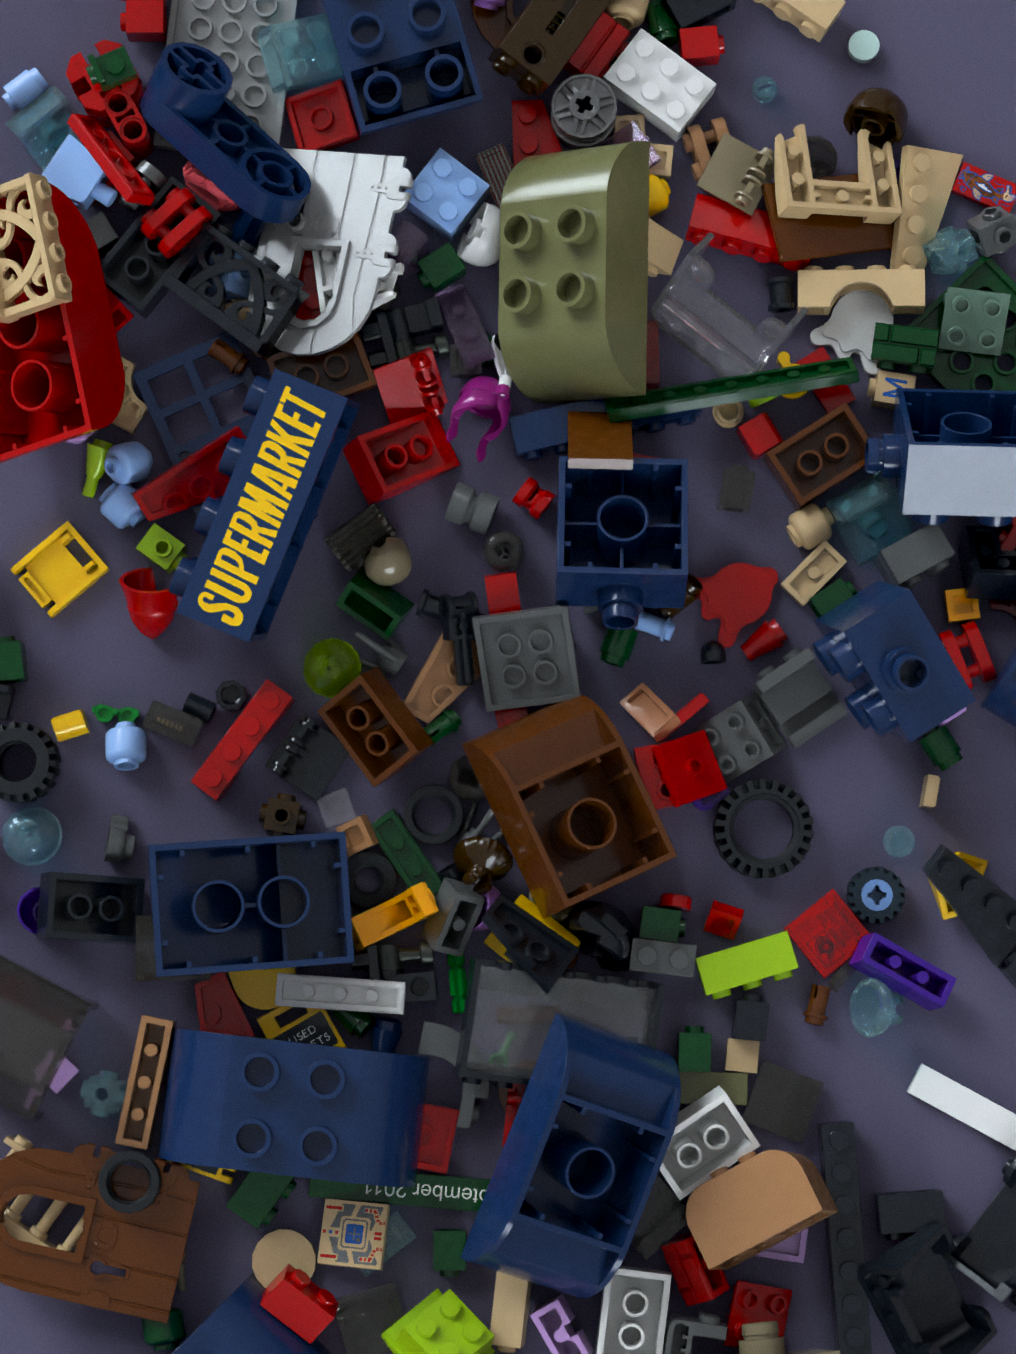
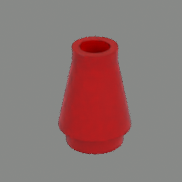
(764, 640)

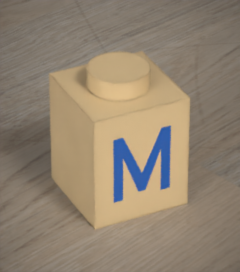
(884, 386)

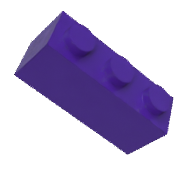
(902, 971)

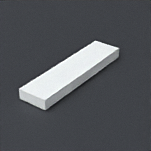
(340, 993)
(964, 1105)

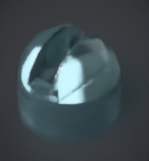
(766, 94)

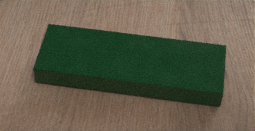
(405, 852)

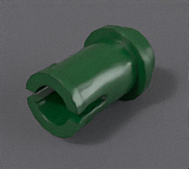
(444, 725)

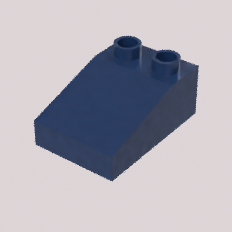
(250, 904)

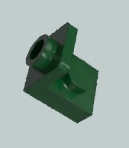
(111, 69)

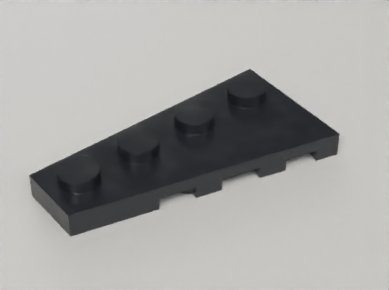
(976, 902)

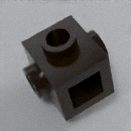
(294, 821)

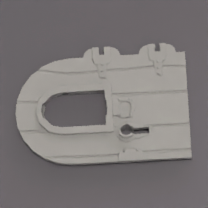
(345, 213)

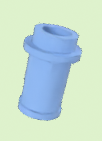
(656, 626)

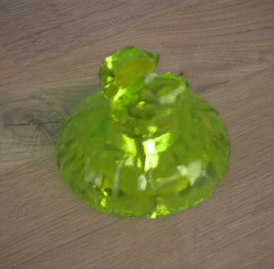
(343, 663)

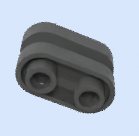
(152, 177)

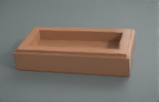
(650, 712)

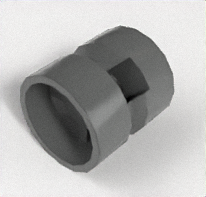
(471, 508)

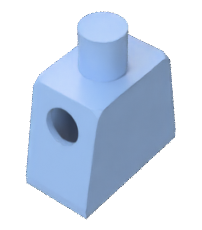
(79, 175)

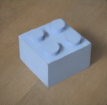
(446, 195)

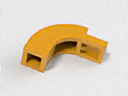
(393, 916)

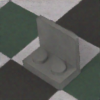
(742, 737)

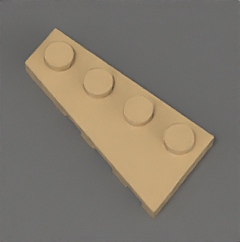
(924, 191)

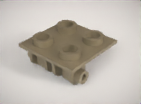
(738, 173)

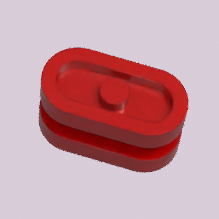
(158, 221)
(972, 638)

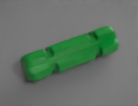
(457, 982)

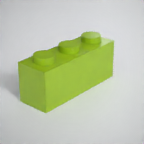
(746, 965)

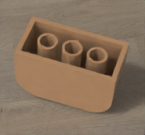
(756, 1206)

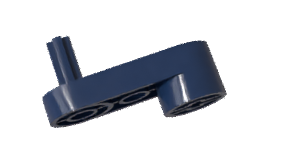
(192, 112)

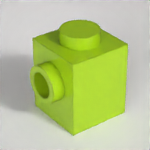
(162, 548)

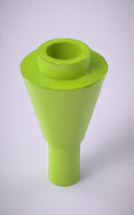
(95, 468)

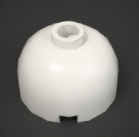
(482, 241)

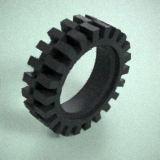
(793, 805)

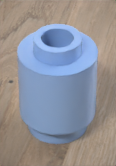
(24, 89)

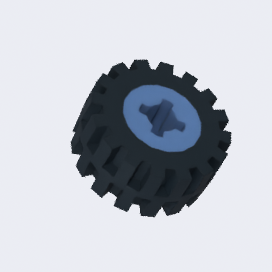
(863, 895)

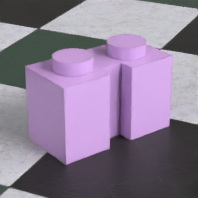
(555, 1328)

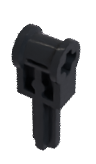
(458, 628)

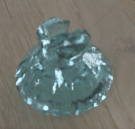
(44, 839)
(874, 1007)

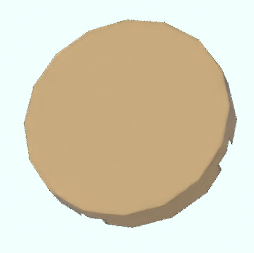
(280, 1249)

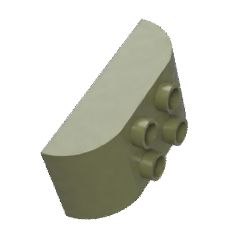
(576, 273)

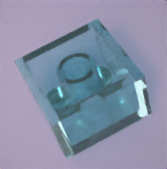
(299, 53)

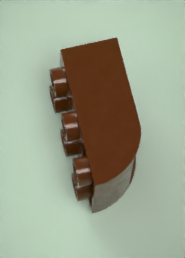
(569, 803)

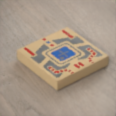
(353, 1234)

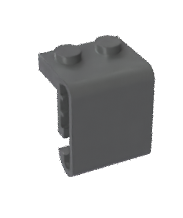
(798, 697)
(682, 1327)

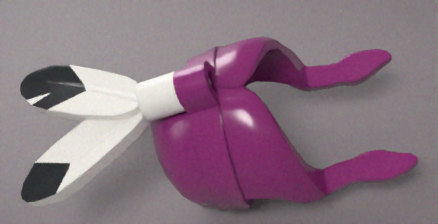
(486, 399)

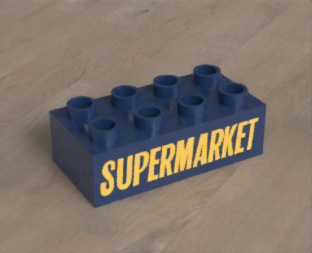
(267, 506)

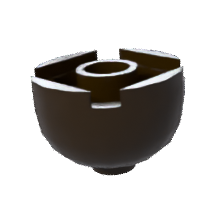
(878, 112)

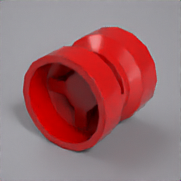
(540, 501)

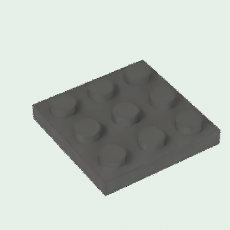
(527, 657)

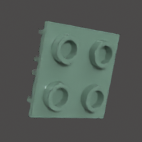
(974, 321)

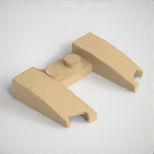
(800, 195)

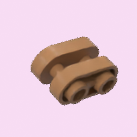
(696, 142)

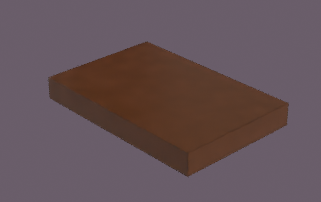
(597, 442)

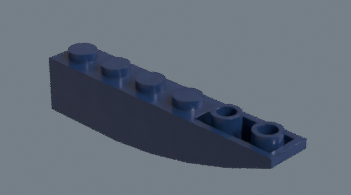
(547, 428)

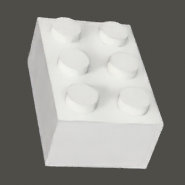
(659, 85)
(705, 1139)
(634, 1312)

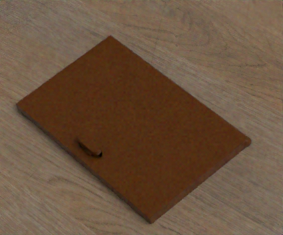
(822, 233)

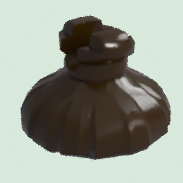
(482, 862)

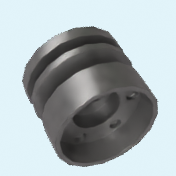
(584, 129)

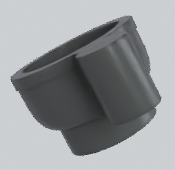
(118, 844)

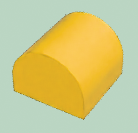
(70, 725)

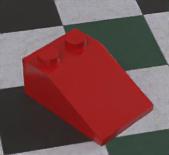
(400, 456)

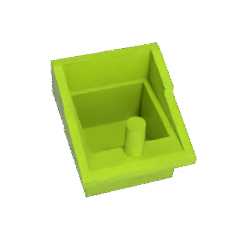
(439, 1327)

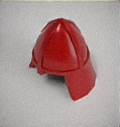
(148, 608)

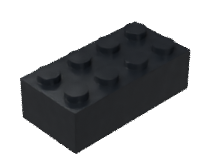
(136, 267)

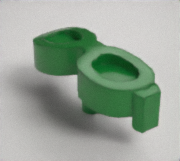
(106, 713)

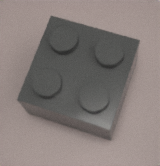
(914, 556)

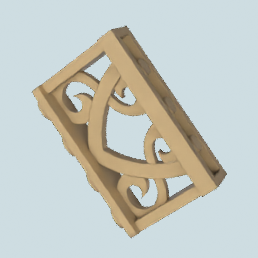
(46, 256)

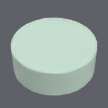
(863, 46)

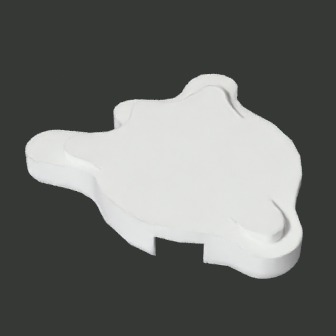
(853, 327)

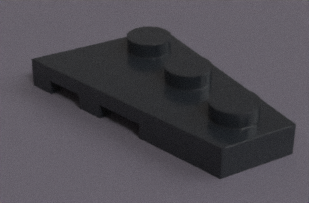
(530, 942)

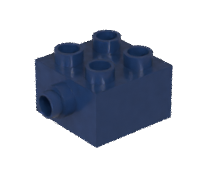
(950, 454)
(622, 538)
(892, 660)

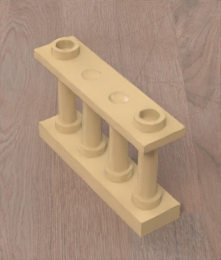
(37, 1233)

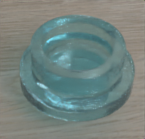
(898, 841)

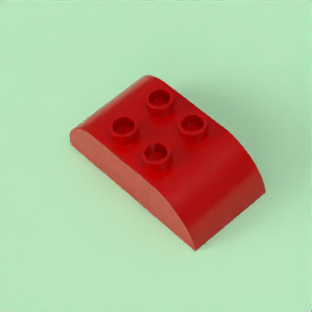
(63, 362)

